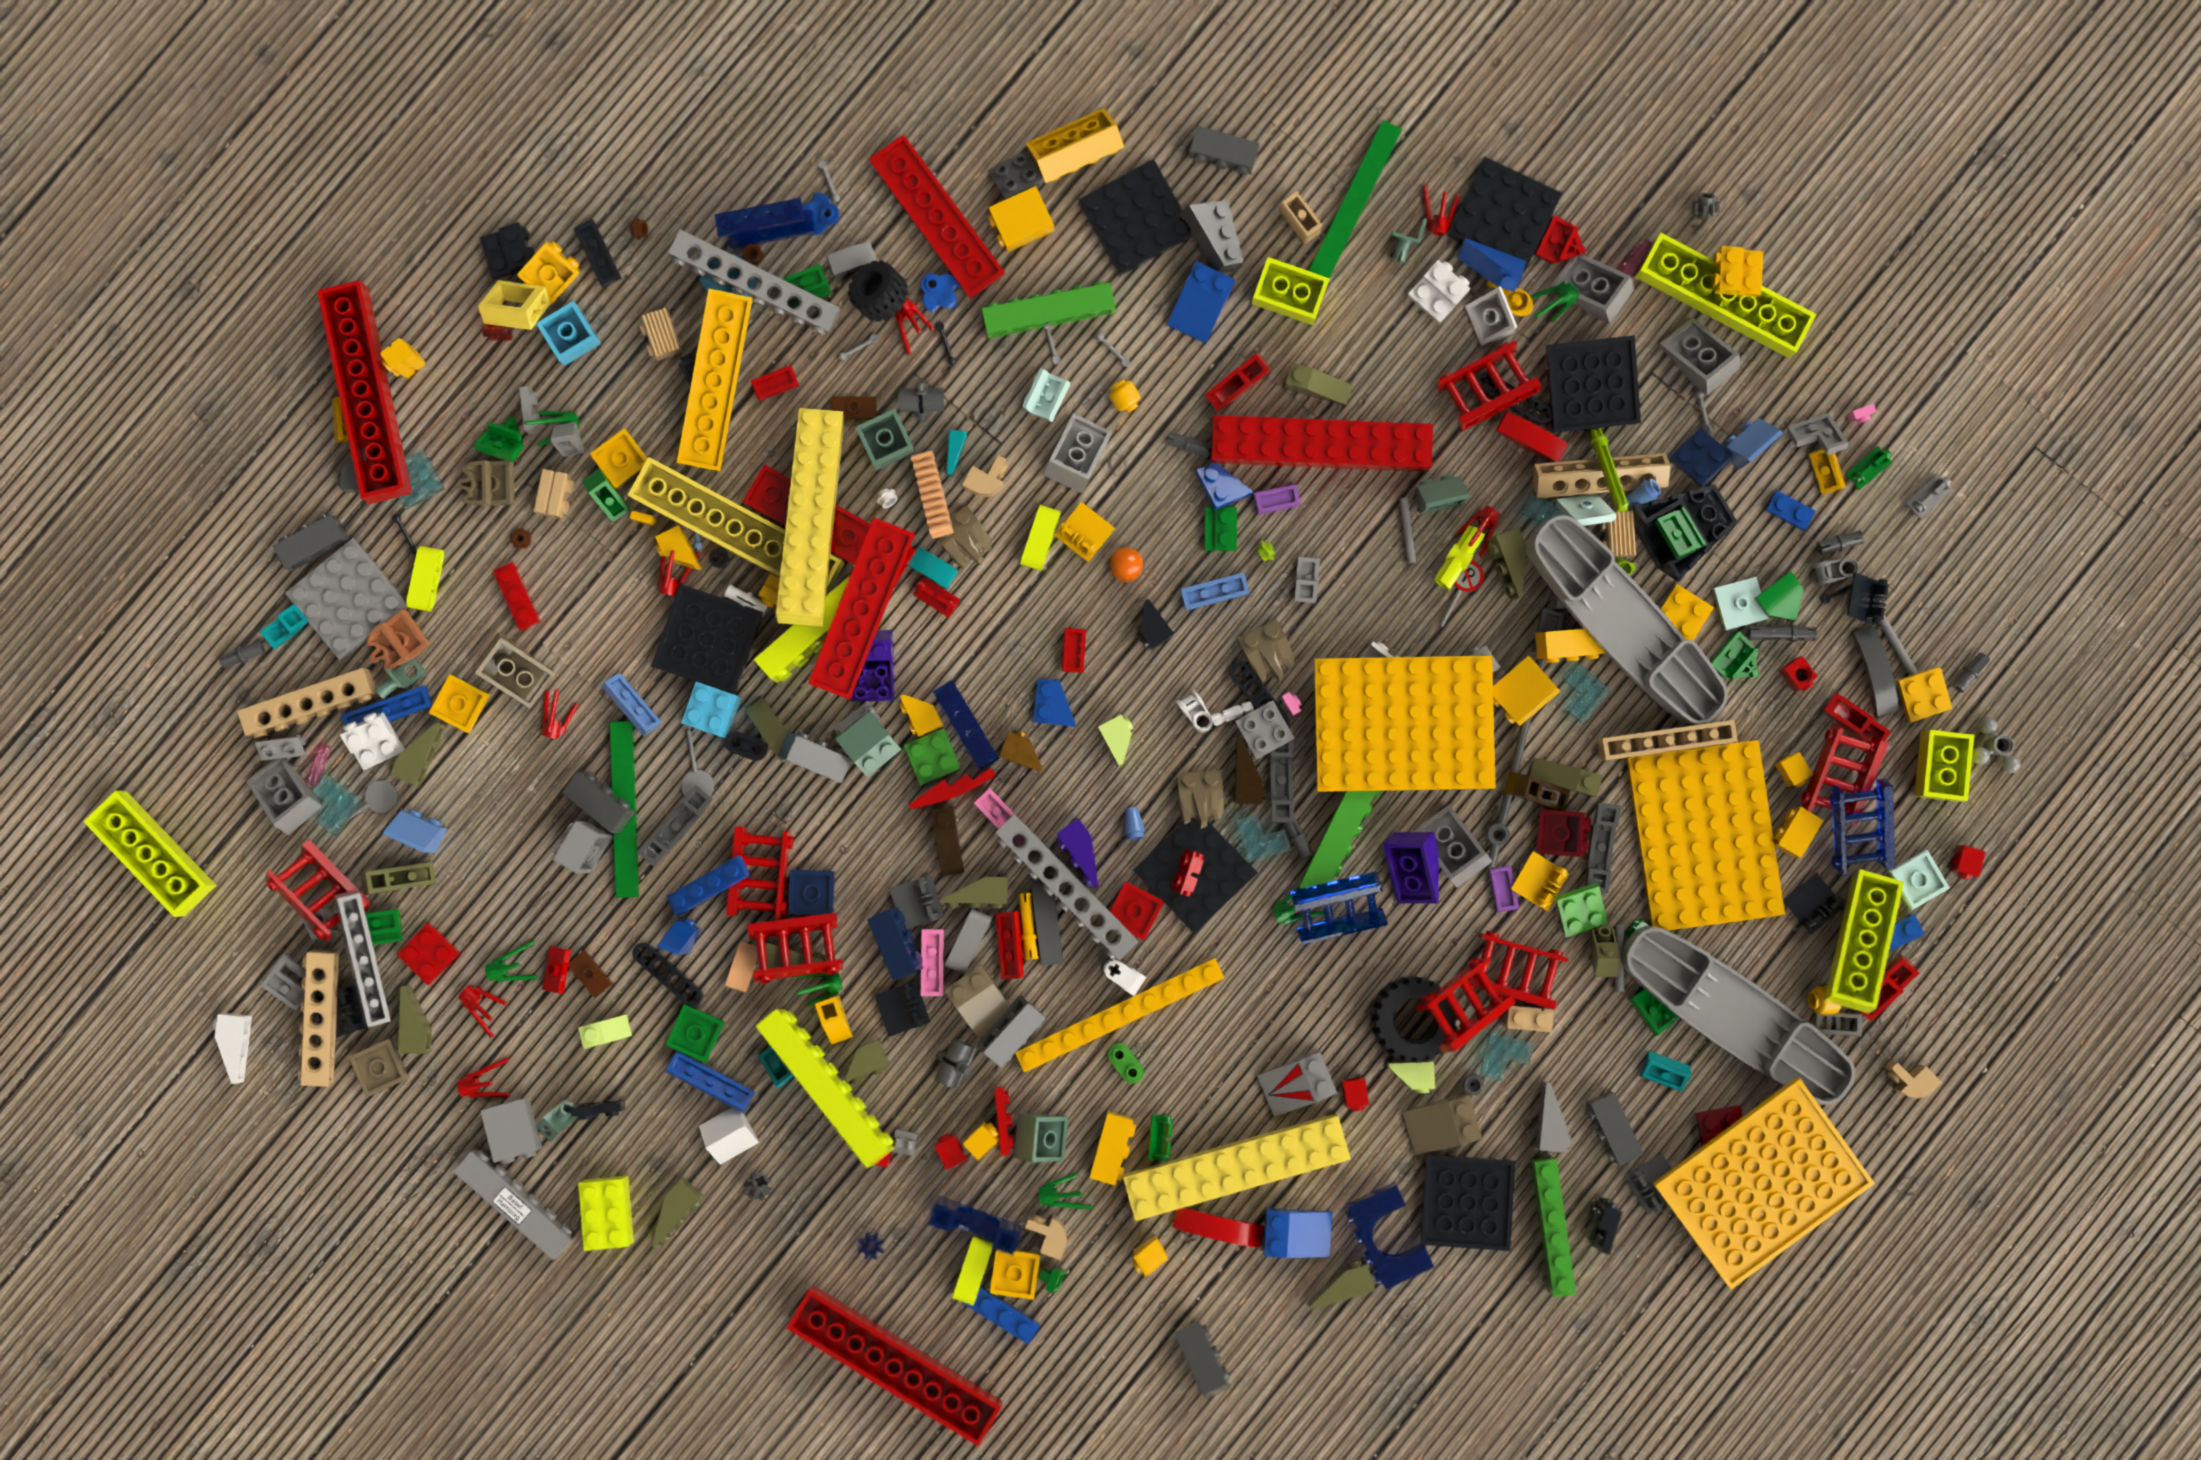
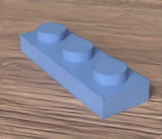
(1215, 591)
(631, 704)

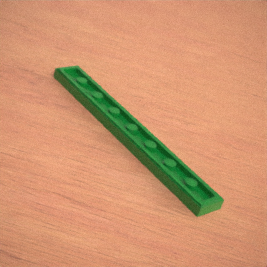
(1355, 199)
(624, 787)

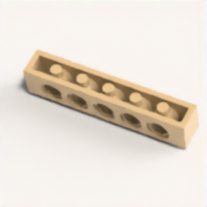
(1587, 477)
(252, 717)
(1667, 740)
(329, 962)

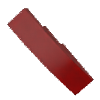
(944, 792)

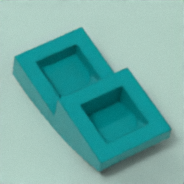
(932, 567)
(285, 627)

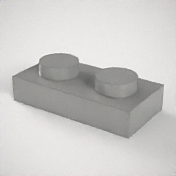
(528, 402)

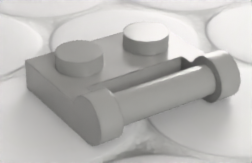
(284, 986)

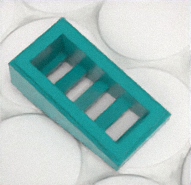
(956, 443)

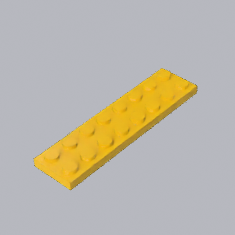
(714, 379)

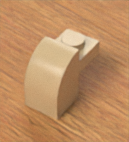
(986, 484)
(1916, 1084)
(1055, 1235)

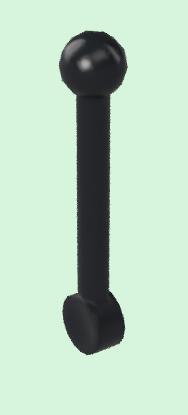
(940, 327)
(397, 518)
(1826, 599)

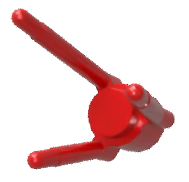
(1439, 224)
(906, 313)
(1487, 518)
(666, 583)
(550, 727)
(471, 999)
(470, 1085)

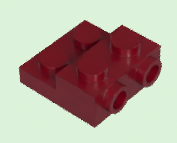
(1563, 833)
(1715, 1121)

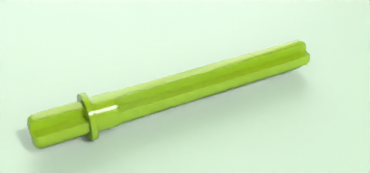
(1600, 445)

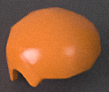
(1126, 564)

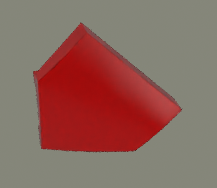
(1559, 242)

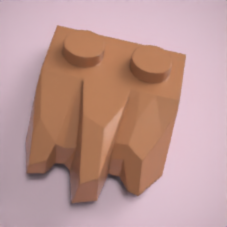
(397, 640)

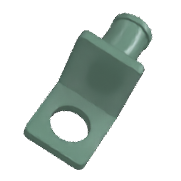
(1404, 243)
(399, 678)
(556, 1120)

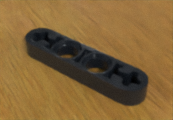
(1525, 413)
(1262, 695)
(669, 972)

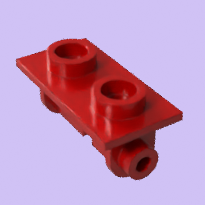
(936, 597)
(1183, 881)

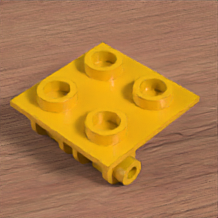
(1084, 532)
(1540, 881)

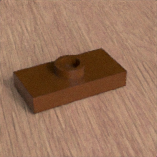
(855, 407)
(590, 974)

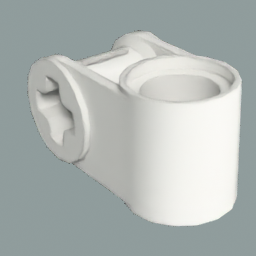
(1195, 710)
(1126, 978)

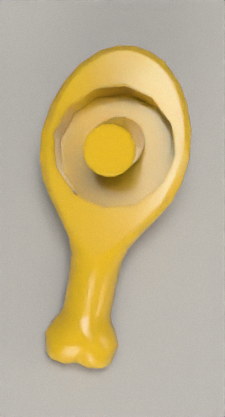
(1518, 301)

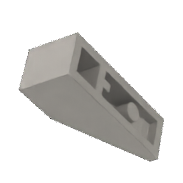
(1551, 1128)

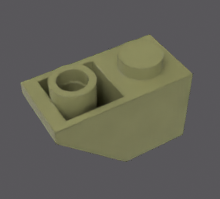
(1604, 952)
(868, 1059)

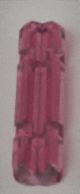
(318, 764)

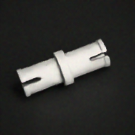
(745, 599)

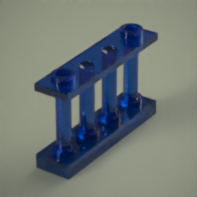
(765, 223)
(966, 725)
(1883, 834)
(1334, 892)

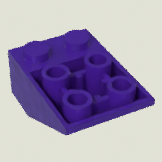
(877, 674)
(1080, 845)

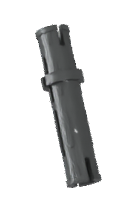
(1790, 633)

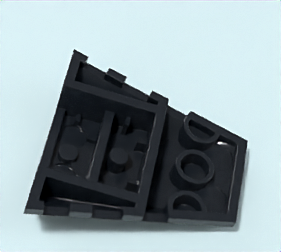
(1706, 510)

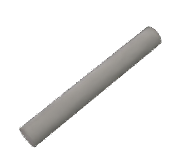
(1407, 530)
(1898, 647)
(1619, 980)

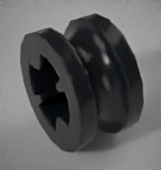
(716, 564)

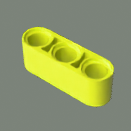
(1040, 537)
(425, 578)
(972, 1270)

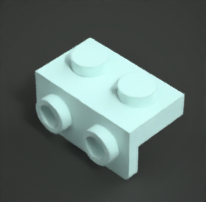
(1045, 395)

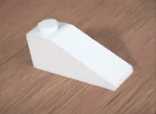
(232, 1038)

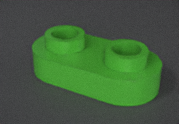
(1125, 1063)

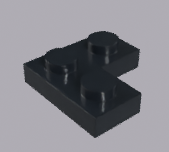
(588, 1110)

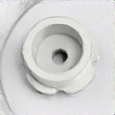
(887, 498)

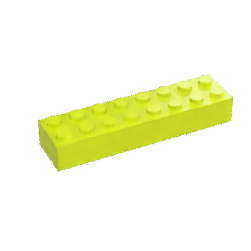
(1688, 278)
(826, 1087)

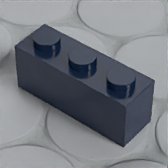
(895, 943)

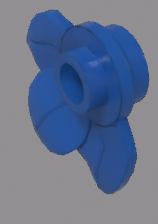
(820, 206)
(941, 294)

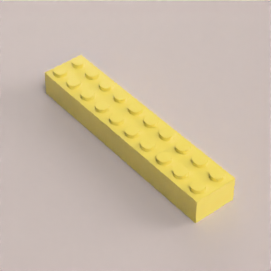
(810, 517)
(715, 518)
(1236, 1166)

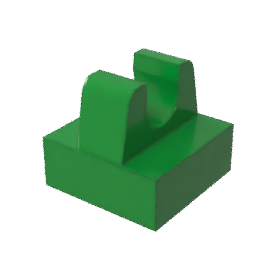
(1052, 1278)

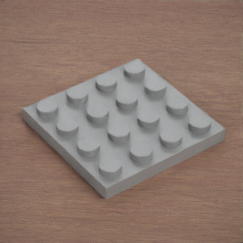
(347, 598)

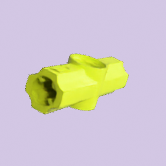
(1458, 559)

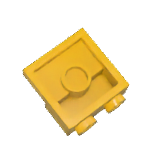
(550, 269)
(1738, 271)

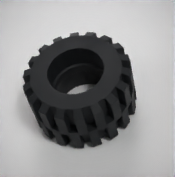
(878, 291)

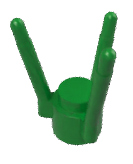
(1566, 294)
(564, 417)
(1284, 912)
(498, 969)
(831, 983)
(1049, 1195)

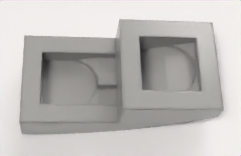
(850, 258)
(1307, 579)

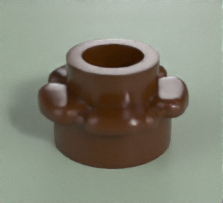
(639, 229)
(748, 250)
(525, 543)

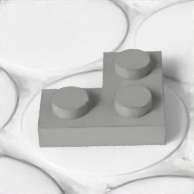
(1819, 429)

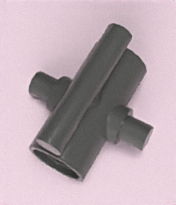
(921, 400)
(955, 1063)

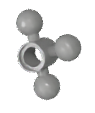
(1981, 755)

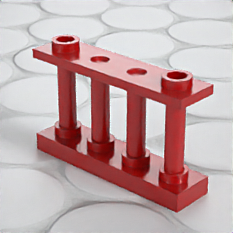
(1488, 407)
(1866, 770)
(743, 838)
(325, 870)
(782, 929)
(1522, 991)
(1483, 1015)

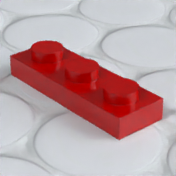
(516, 596)
(1009, 945)
(1004, 1120)

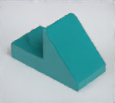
(775, 1067)

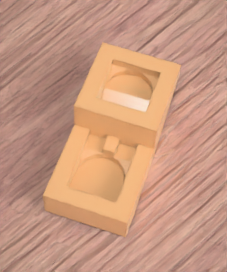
(742, 967)

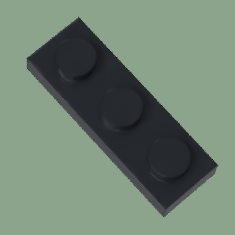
(597, 253)

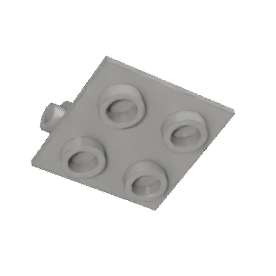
(1264, 729)

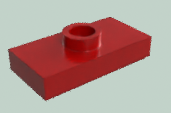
(775, 383)
(1073, 650)
(556, 969)

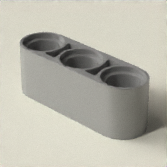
(968, 941)

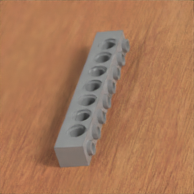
(685, 243)
(1005, 837)

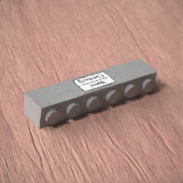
(361, 958)
(515, 1203)

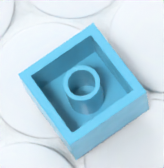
(568, 333)
(711, 710)

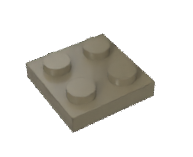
(378, 1067)

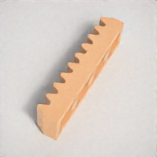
(932, 494)

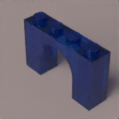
(953, 1214)
(1390, 1268)

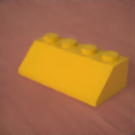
(1075, 145)

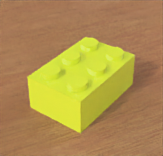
(1290, 291)
(1944, 765)
(606, 1213)

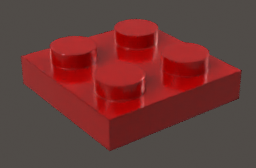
(1136, 910)
(428, 953)

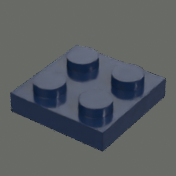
(1701, 457)
(811, 892)

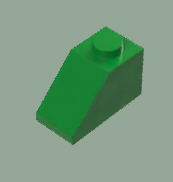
(605, 495)

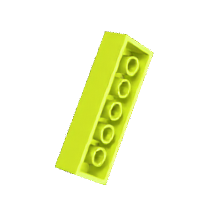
(798, 642)
(149, 853)
(1864, 941)

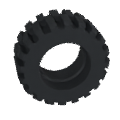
(1383, 1025)

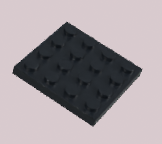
(1505, 211)
(1136, 217)
(1593, 384)
(707, 639)
(1219, 880)
(1467, 1202)

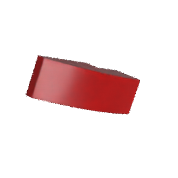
(1238, 382)
(1531, 437)
(1854, 719)
(1895, 978)

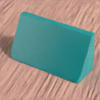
(1665, 1071)

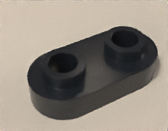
(746, 746)

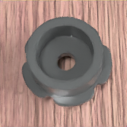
(1478, 1084)

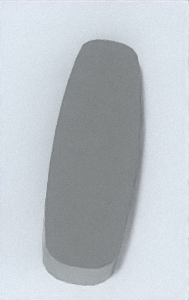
(1626, 621)
(1736, 1014)

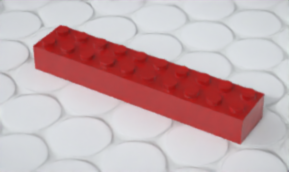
(364, 392)
(1322, 443)
(895, 1365)

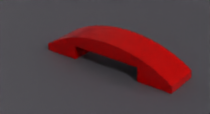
(1218, 1227)

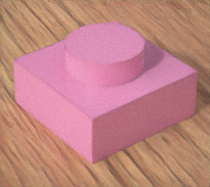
(1861, 415)
(1291, 703)

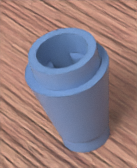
(1644, 493)
(1133, 824)

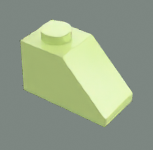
(1117, 736)
(605, 1031)
(1416, 1075)

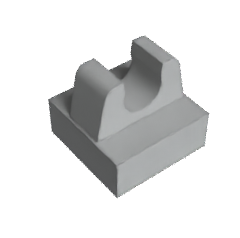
(904, 1142)

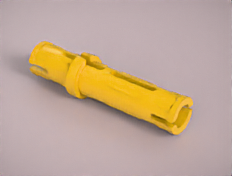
(1028, 926)

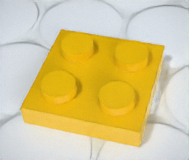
(619, 458)
(1686, 611)
(1924, 694)
(459, 703)
(1015, 1274)

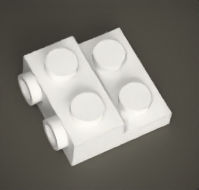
(1439, 291)
(371, 740)

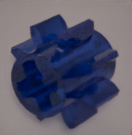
(873, 1252)

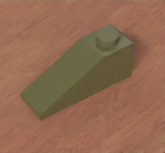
(1317, 384)
(768, 725)
(415, 760)
(1567, 777)
(397, 878)
(1346, 1284)

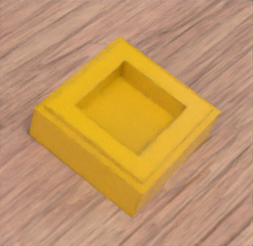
(643, 518)

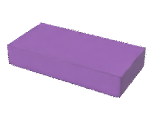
(1277, 499)
(1501, 883)

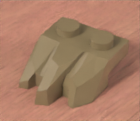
(488, 483)
(967, 539)
(1267, 651)
(1200, 796)

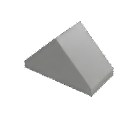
(567, 439)

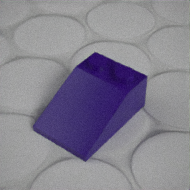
(1413, 866)

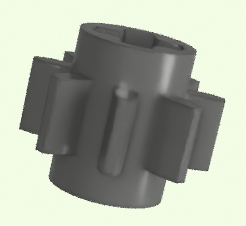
(1705, 206)
(757, 1186)

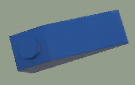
(1492, 264)
(680, 937)

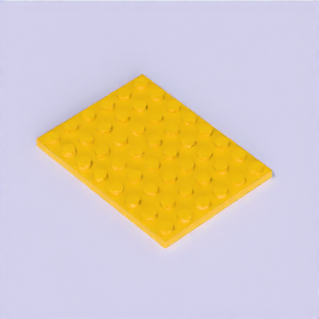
(1404, 723)
(1705, 836)
(1763, 1183)

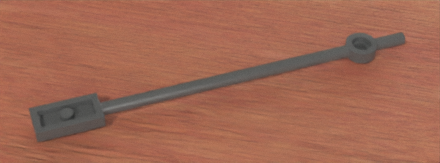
(1548, 621)

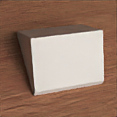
(1491, 317)
(728, 1135)

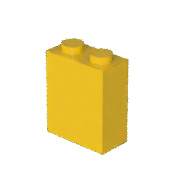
(1020, 219)
(1523, 691)

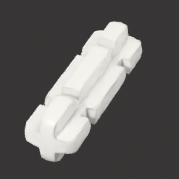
(1232, 713)

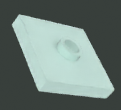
(1586, 509)
(1737, 603)
(1920, 879)

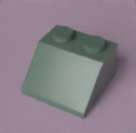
(1441, 494)
(868, 743)
(1041, 1137)

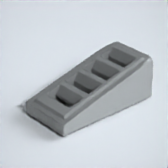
(1857, 1025)

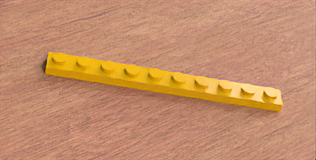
(1119, 1015)

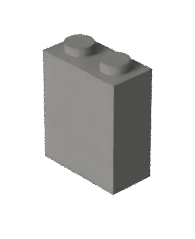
(511, 1130)

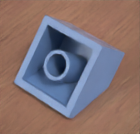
(1751, 441)
(416, 831)

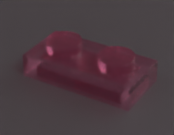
(1638, 253)

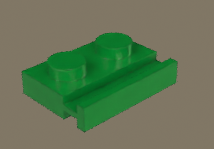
(810, 280)
(1221, 529)
(1680, 533)
(384, 926)

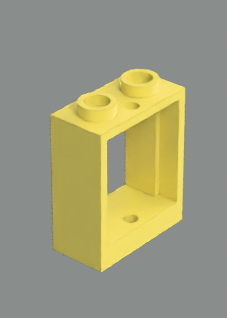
(524, 317)

